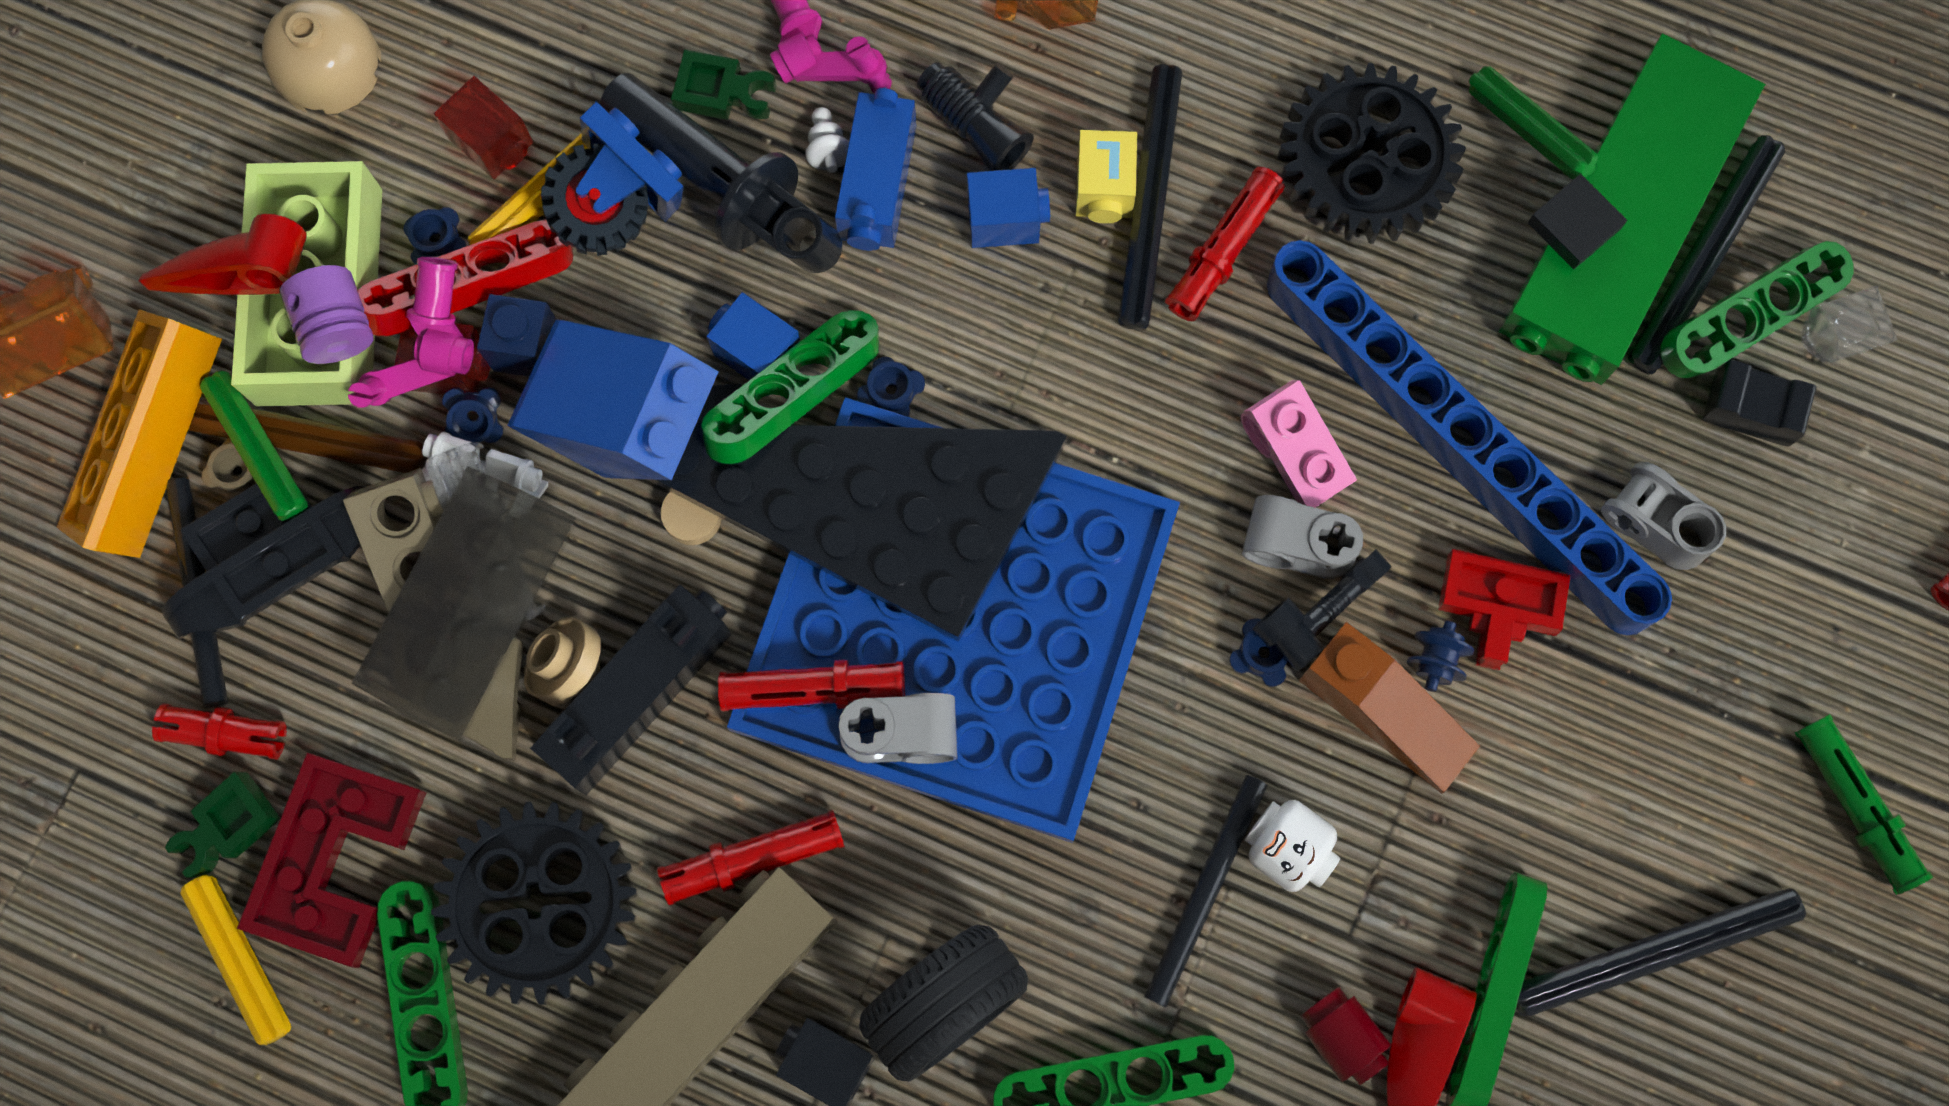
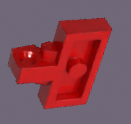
(1502, 601)

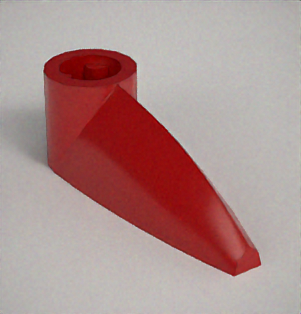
(236, 264)
(1426, 1038)

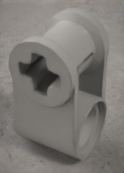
(1661, 514)
(1295, 538)
(914, 726)

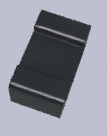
(1759, 403)

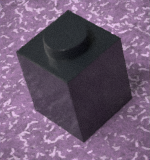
(823, 1063)

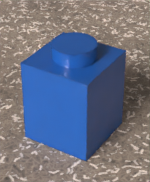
(1006, 207)
(749, 336)

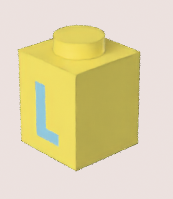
(1106, 175)

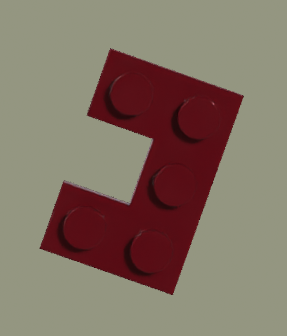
(290, 890)

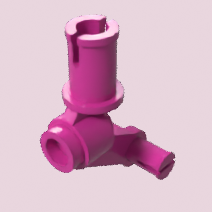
(804, 60)
(438, 349)

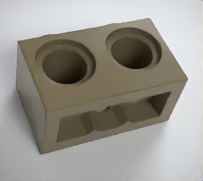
(390, 542)

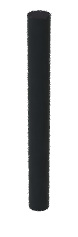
(204, 642)
(1205, 891)

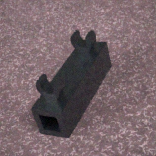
(633, 688)

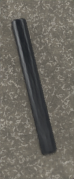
(1150, 197)
(1708, 251)
(1660, 951)

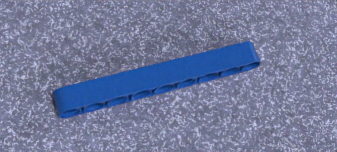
(1469, 465)

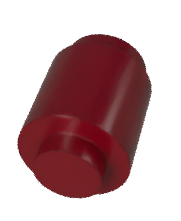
(1346, 1037)

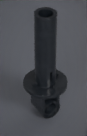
(752, 197)

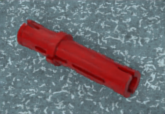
(1214, 260)
(810, 685)
(749, 857)

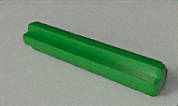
(1532, 123)
(253, 446)

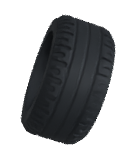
(942, 1002)

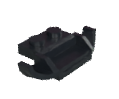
(256, 558)

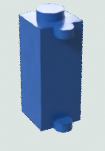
(876, 170)

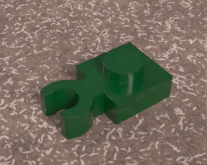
(713, 84)
(228, 824)

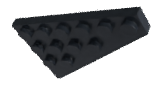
(884, 508)

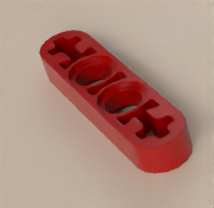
(471, 283)

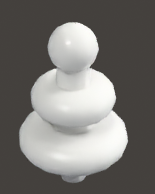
(827, 144)

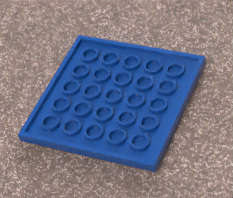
(1028, 674)

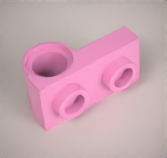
(1299, 443)

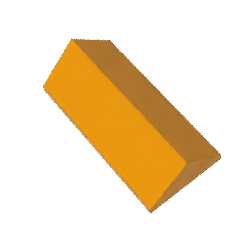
(138, 435)

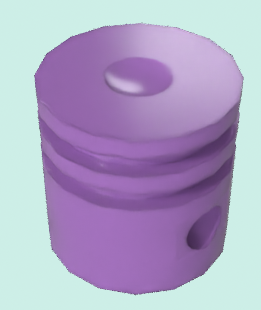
(326, 314)

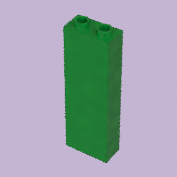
(1657, 173)

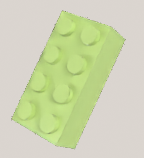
(342, 220)

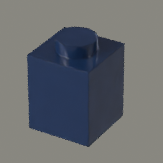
(514, 333)

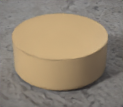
(687, 521)

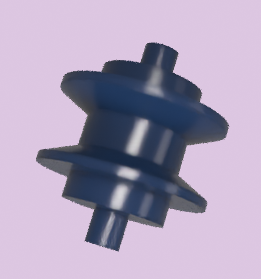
(1440, 656)

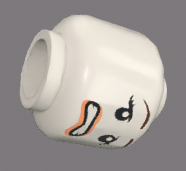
(1293, 845)

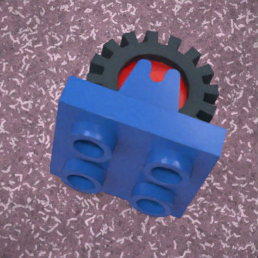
(603, 192)

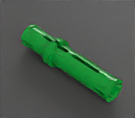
(1864, 806)

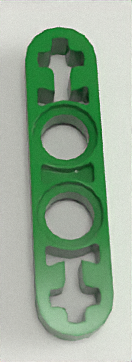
(1759, 313)
(784, 379)
(1497, 991)
(411, 1004)
(1112, 1069)

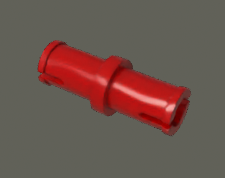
(219, 731)

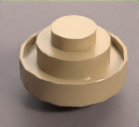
(562, 661)

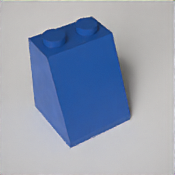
(613, 401)

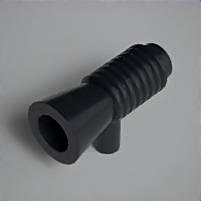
(972, 116)

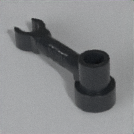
(1297, 633)

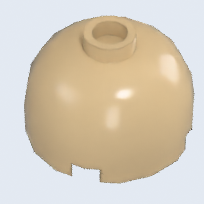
(320, 55)

